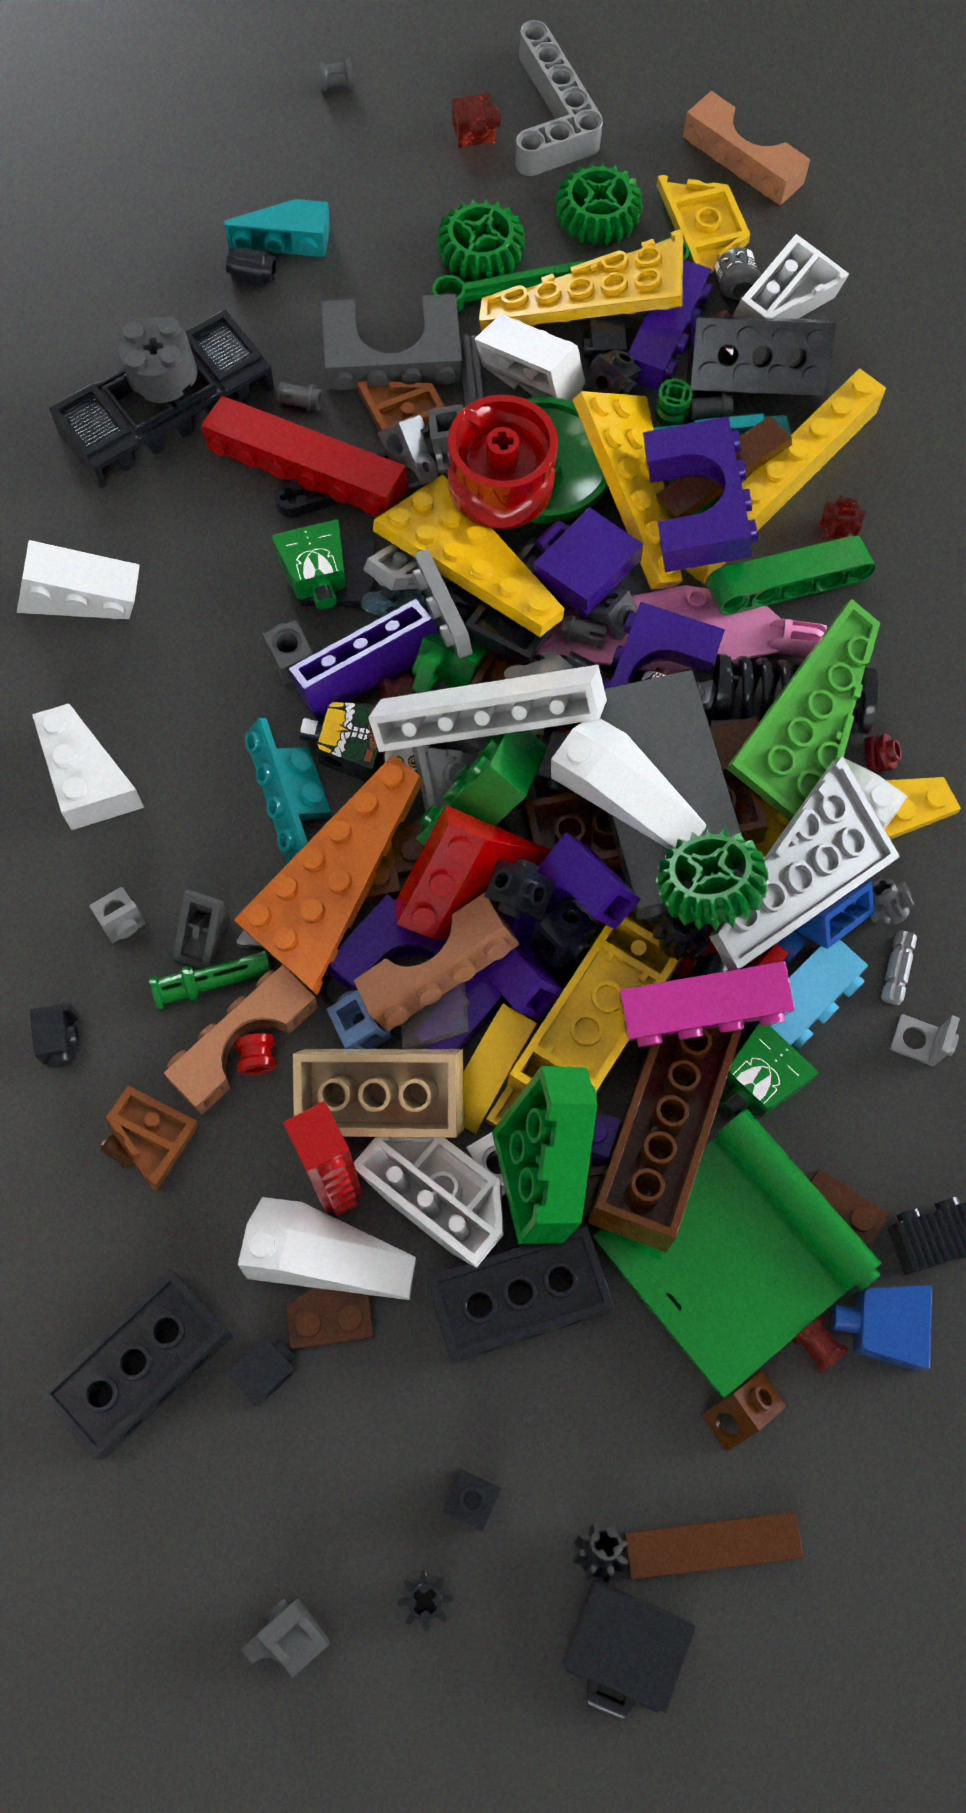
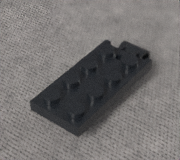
(503, 634)

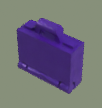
(585, 560)

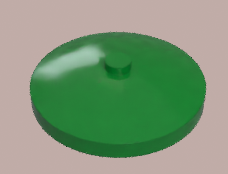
(577, 472)

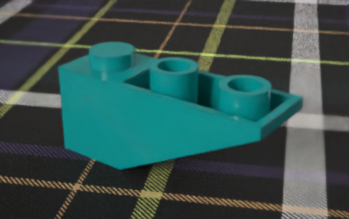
(286, 228)

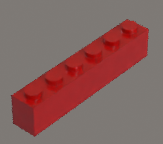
(305, 456)
(325, 1158)

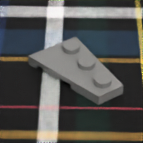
(441, 604)
(438, 769)

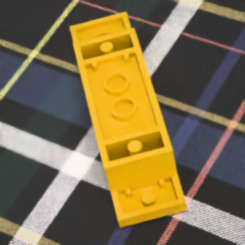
(587, 1018)

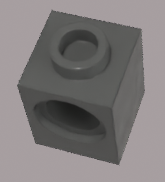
(283, 637)

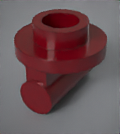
(881, 753)

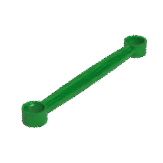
(481, 288)

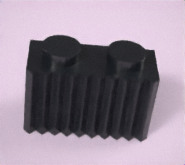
(930, 1237)

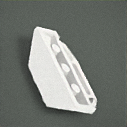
(437, 1191)

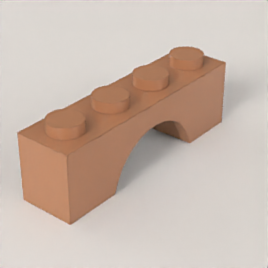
(772, 170)
(475, 941)
(276, 1003)

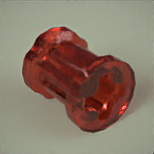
(820, 1345)

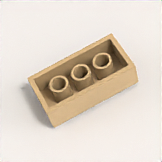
(384, 1090)

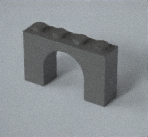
(431, 360)

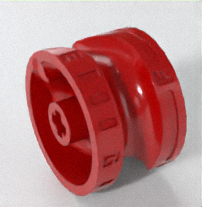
(501, 461)

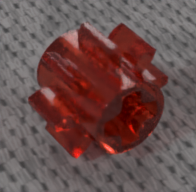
(842, 518)

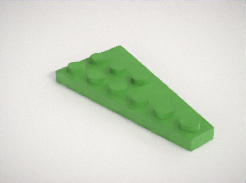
(810, 716)

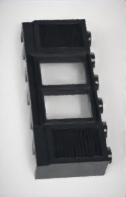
(103, 431)

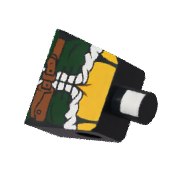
(345, 739)

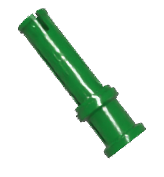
(256, 964)

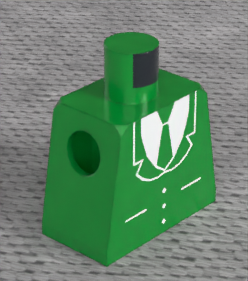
(312, 561)
(765, 1074)

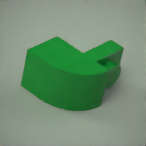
(440, 663)

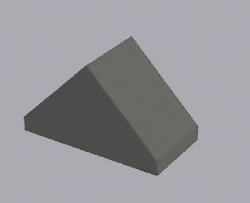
(200, 929)

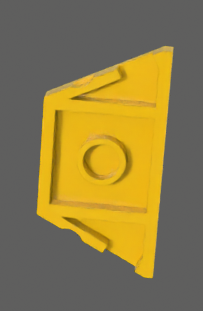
(706, 216)

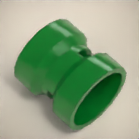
(673, 402)

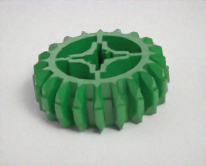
(607, 203)
(480, 240)
(715, 890)

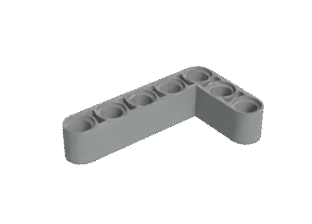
(577, 121)

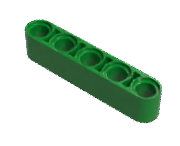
(790, 575)

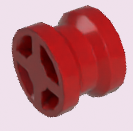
(255, 1054)

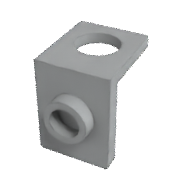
(122, 921)
(938, 1040)

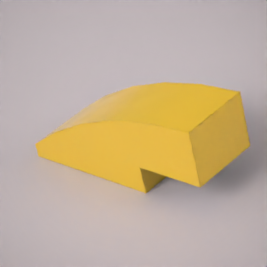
(492, 1063)

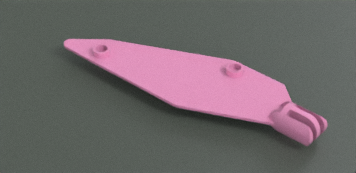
(746, 632)

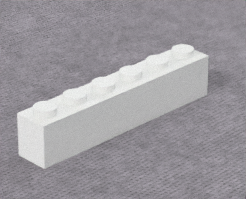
(489, 708)

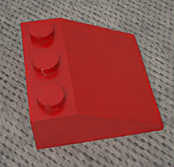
(456, 870)

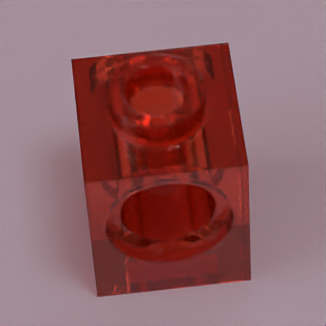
(474, 120)

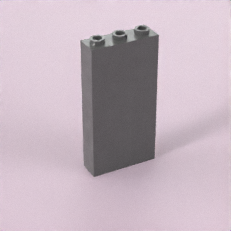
(672, 730)

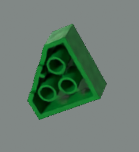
(492, 782)
(547, 1153)

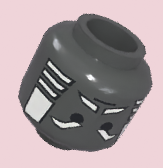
(736, 272)

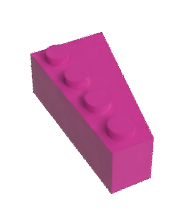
(707, 1002)

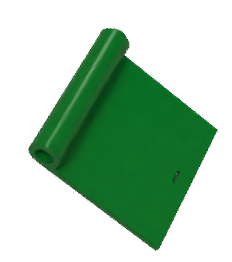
(749, 1259)

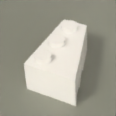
(793, 284)
(531, 359)
(76, 583)
(81, 770)

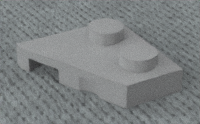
(394, 569)

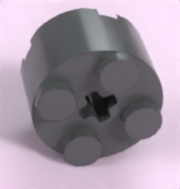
(157, 358)

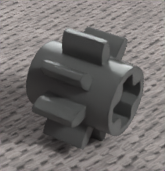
(890, 901)

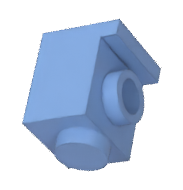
(352, 1031)

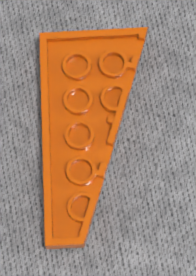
(325, 884)

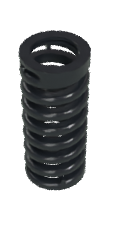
(727, 678)

